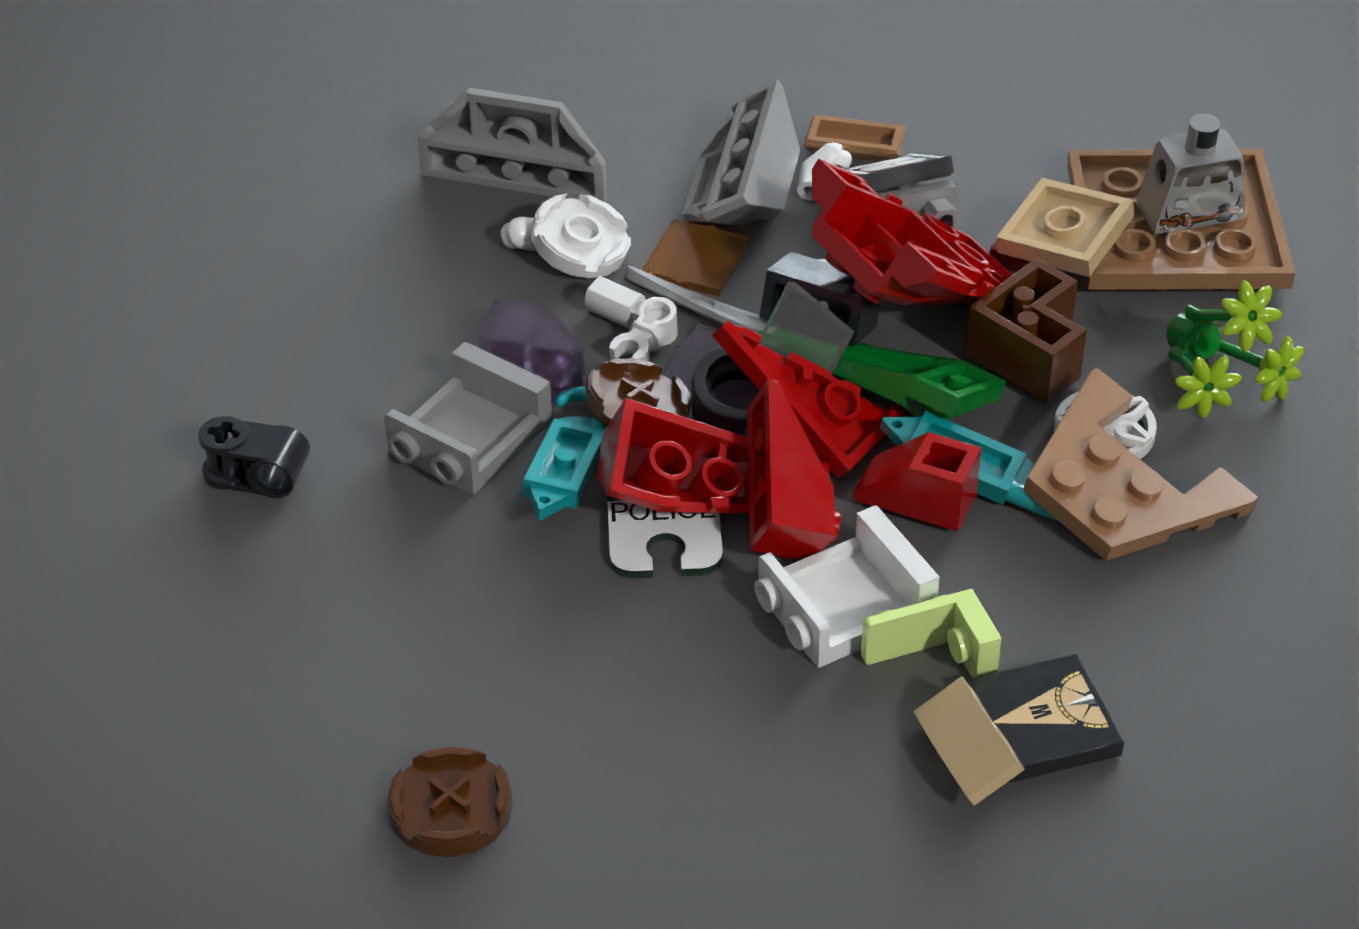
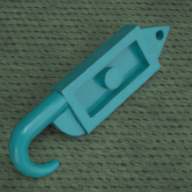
(563, 460)
(1001, 469)

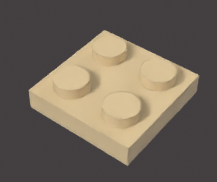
(1065, 226)

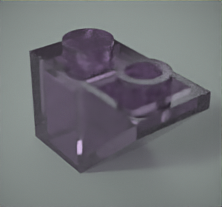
(534, 340)

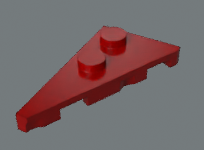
(829, 409)

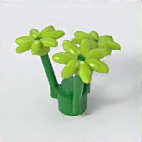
(1197, 337)

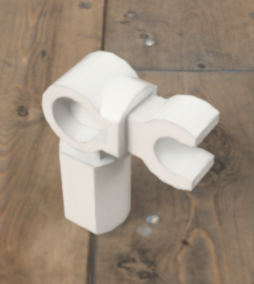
(649, 321)

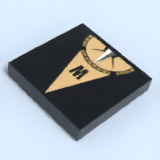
(1049, 715)

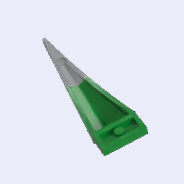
(885, 374)

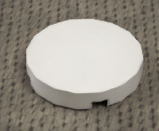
(580, 236)

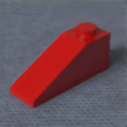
(787, 483)

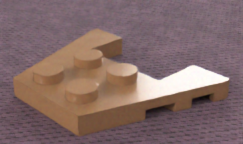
(1109, 492)

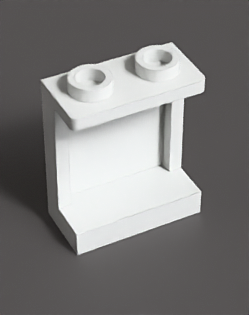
(836, 589)

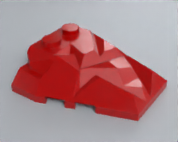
(895, 249)

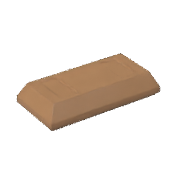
(860, 138)

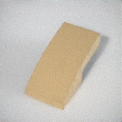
(968, 741)

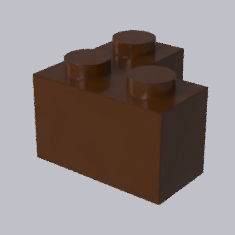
(1028, 330)

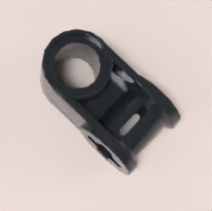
(256, 459)

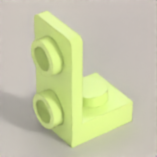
(942, 620)

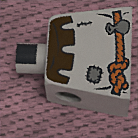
(1193, 179)

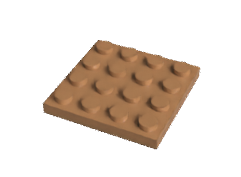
(1193, 257)

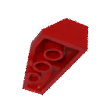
(673, 462)

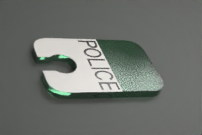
(637, 528)

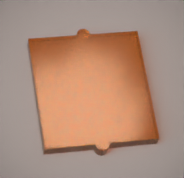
(697, 256)

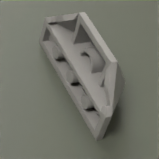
(512, 146)
(747, 162)

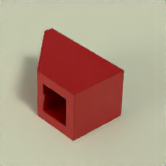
(924, 480)

